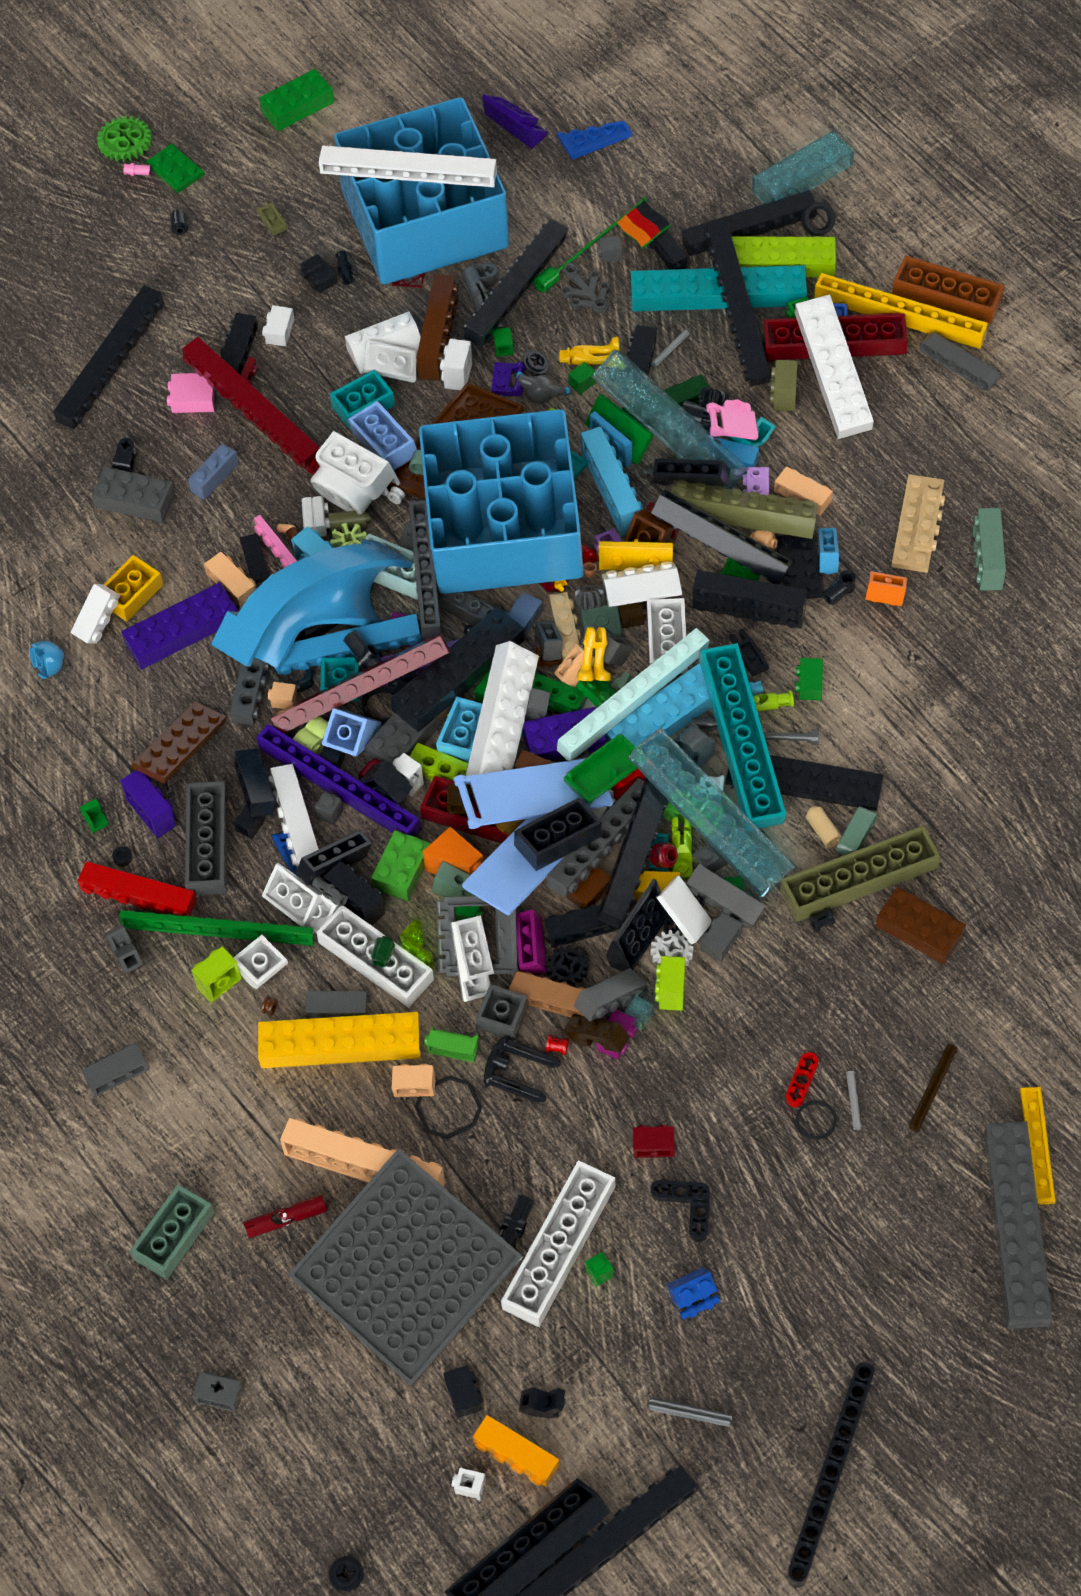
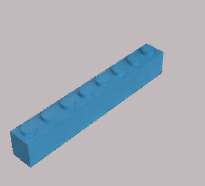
(381, 635)

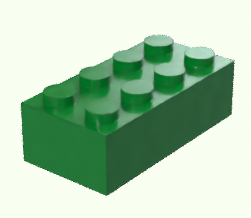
(296, 100)

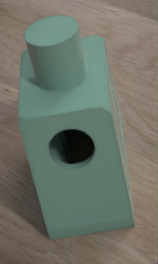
(449, 881)

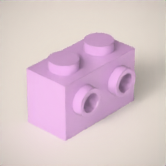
(757, 480)

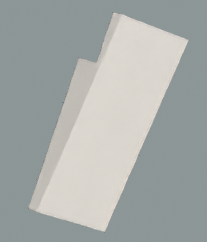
(297, 900)
(472, 957)

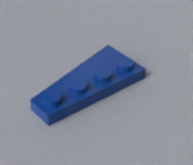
(586, 141)

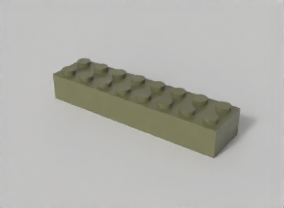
(751, 508)
(860, 873)

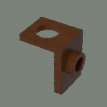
(544, 663)

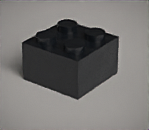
(387, 781)

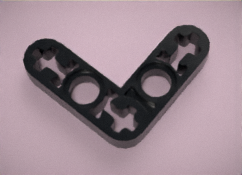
(695, 1200)

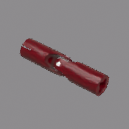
(297, 1212)

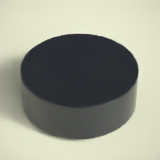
(122, 856)

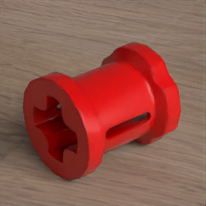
(557, 1045)

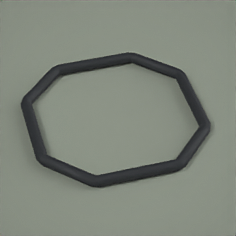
(457, 1131)

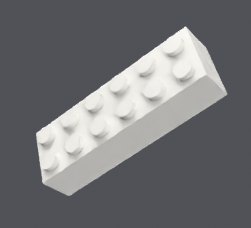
(353, 942)

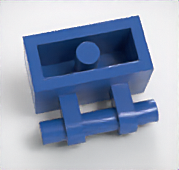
(693, 1288)

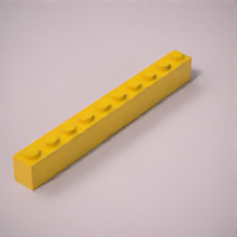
(917, 315)

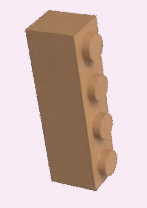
(547, 994)

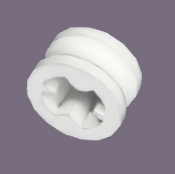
(395, 495)

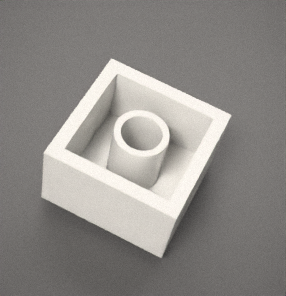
(456, 364)

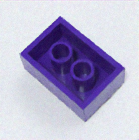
(148, 803)

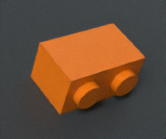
(886, 588)

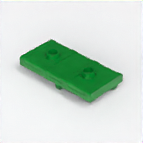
(625, 424)
(602, 769)

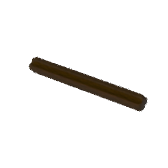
(932, 1087)

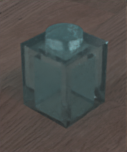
(641, 1011)

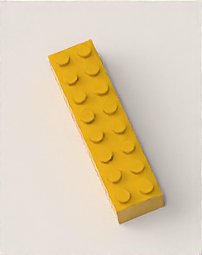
(339, 1040)

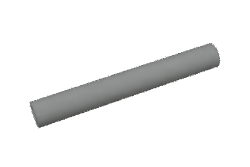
(670, 348)
(853, 1100)

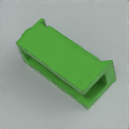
(452, 1045)

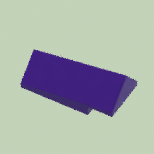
(514, 120)

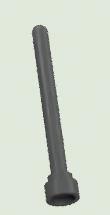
(811, 736)

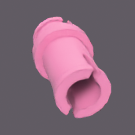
(133, 169)

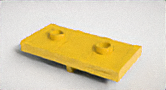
(633, 554)

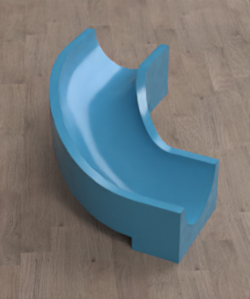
(309, 592)

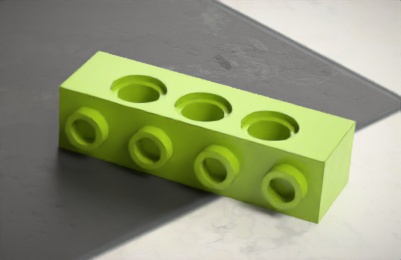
(440, 763)

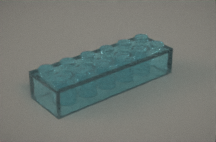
(804, 169)

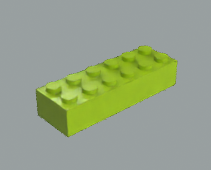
(813, 252)

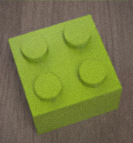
(216, 974)
(670, 983)

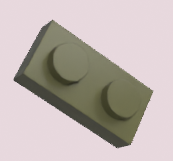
(272, 219)

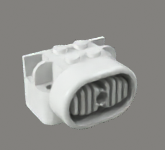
(351, 474)

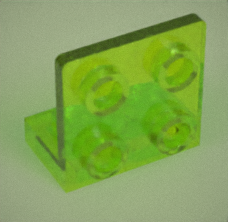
(412, 942)

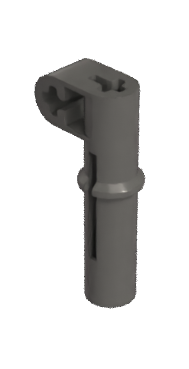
(477, 280)

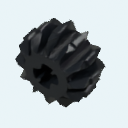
(711, 395)

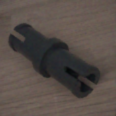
(344, 267)

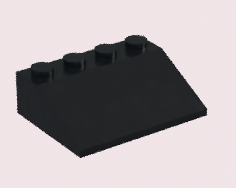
(637, 930)

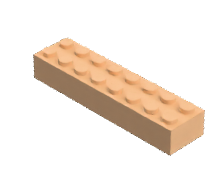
(342, 1153)

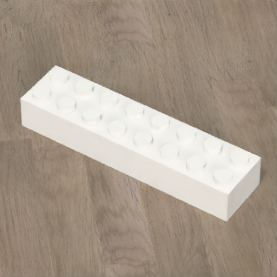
(833, 366)
(503, 709)
(558, 1244)

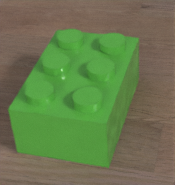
(400, 866)

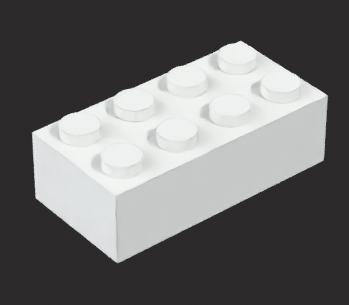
(665, 626)

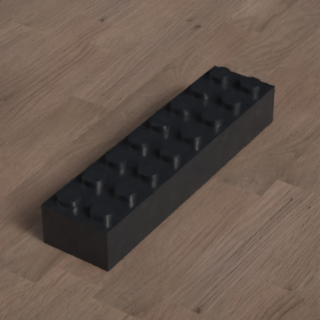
(455, 672)
(534, 1544)

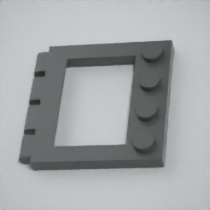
(505, 936)

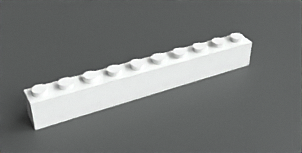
(408, 166)

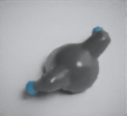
(541, 387)

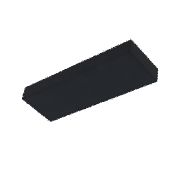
(254, 558)

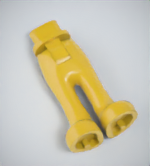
(586, 353)

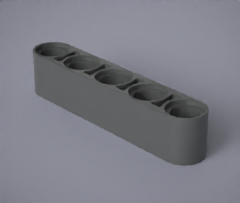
(959, 361)

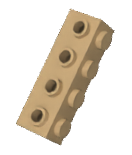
(565, 621)

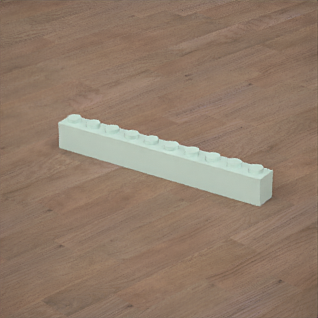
(632, 695)

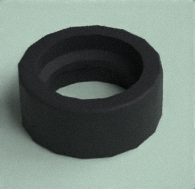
(805, 218)

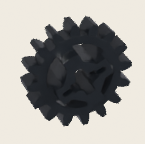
(574, 961)

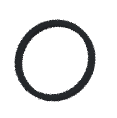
(818, 1103)

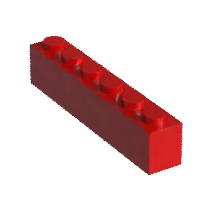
(136, 890)

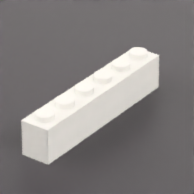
(293, 812)

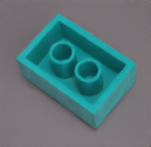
(361, 394)

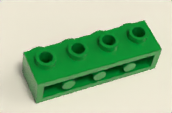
(562, 696)

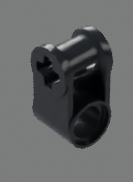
(124, 455)

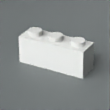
(95, 614)

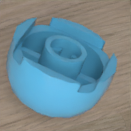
(47, 658)

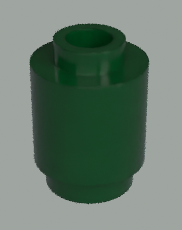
(382, 951)

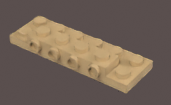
(918, 523)

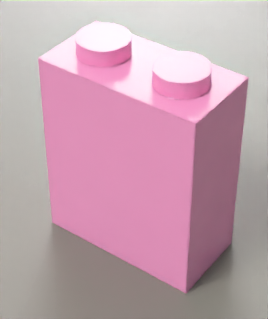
(190, 394)

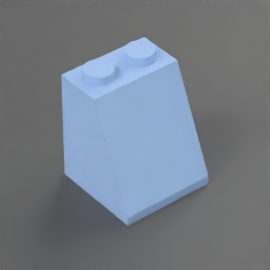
(349, 731)

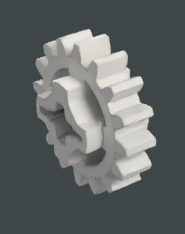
(669, 942)

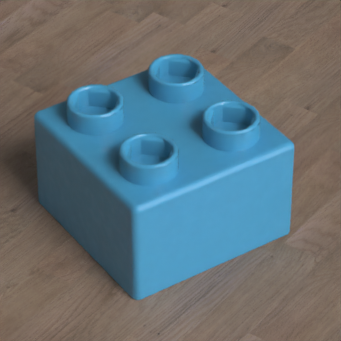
(419, 223)
(501, 501)

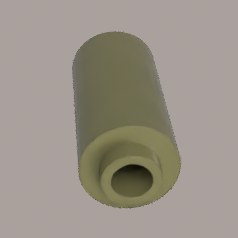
(349, 517)

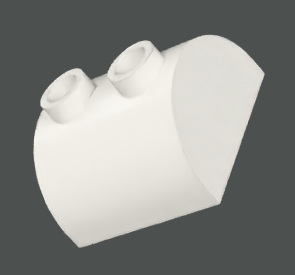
(259, 962)

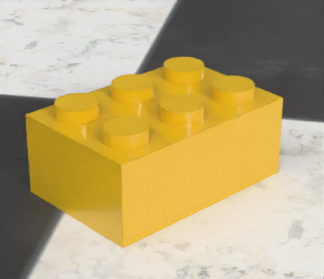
(135, 584)

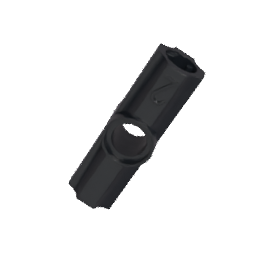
(365, 654)
(515, 1222)

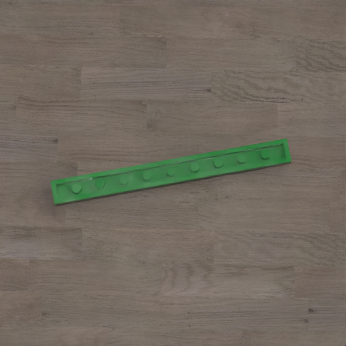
(216, 927)

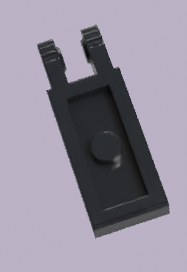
(750, 653)

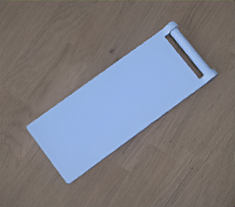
(520, 793)
(506, 876)

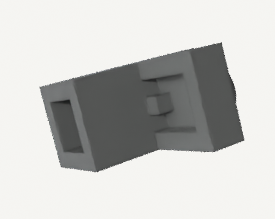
(123, 949)

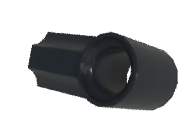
(839, 587)

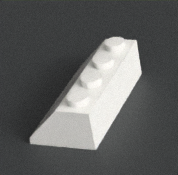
(395, 331)
(641, 584)

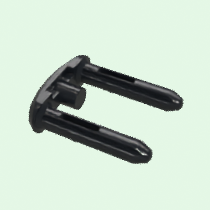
(496, 1061)

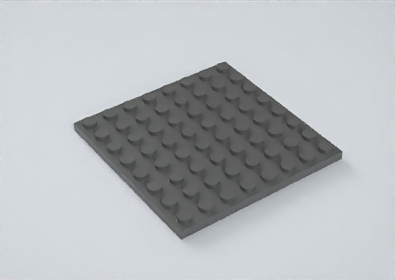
(405, 1266)

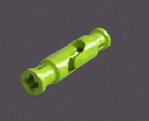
(773, 700)

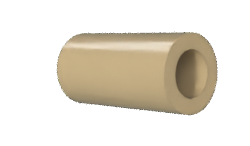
(823, 826)

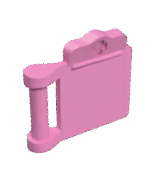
(736, 420)

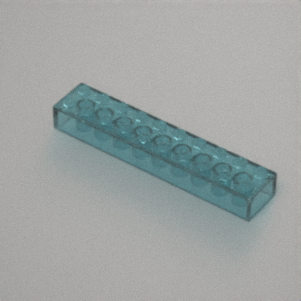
(663, 414)
(711, 812)

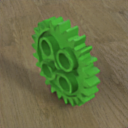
(124, 138)

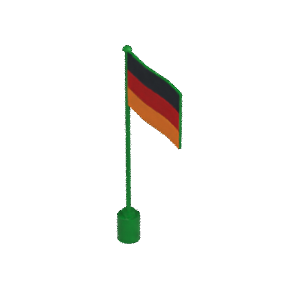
(638, 223)

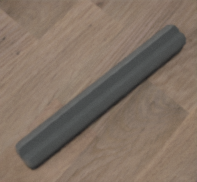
(690, 1412)

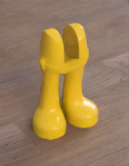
(598, 672)

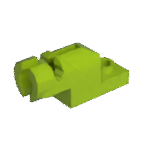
(684, 849)

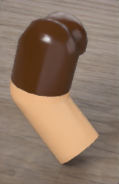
(290, 530)

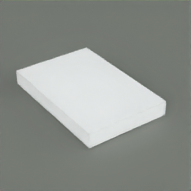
(390, 360)
(684, 910)

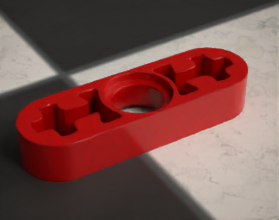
(803, 1088)

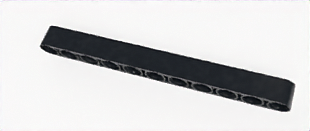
(830, 1483)

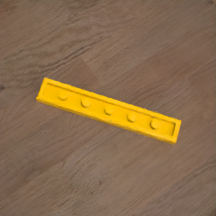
(1034, 1115)

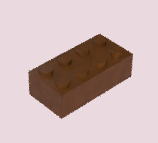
(920, 925)

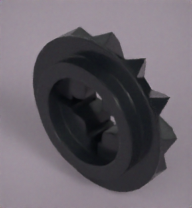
(542, 362)
(337, 1570)

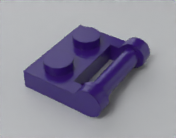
(502, 379)

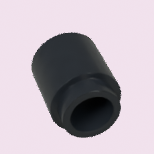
(179, 222)

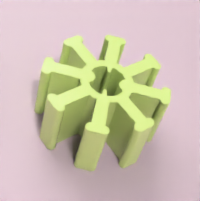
(347, 537)

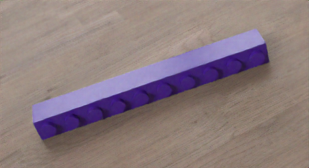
(337, 782)

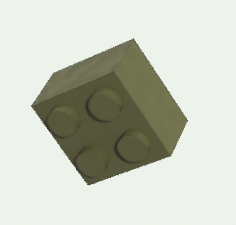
(784, 385)

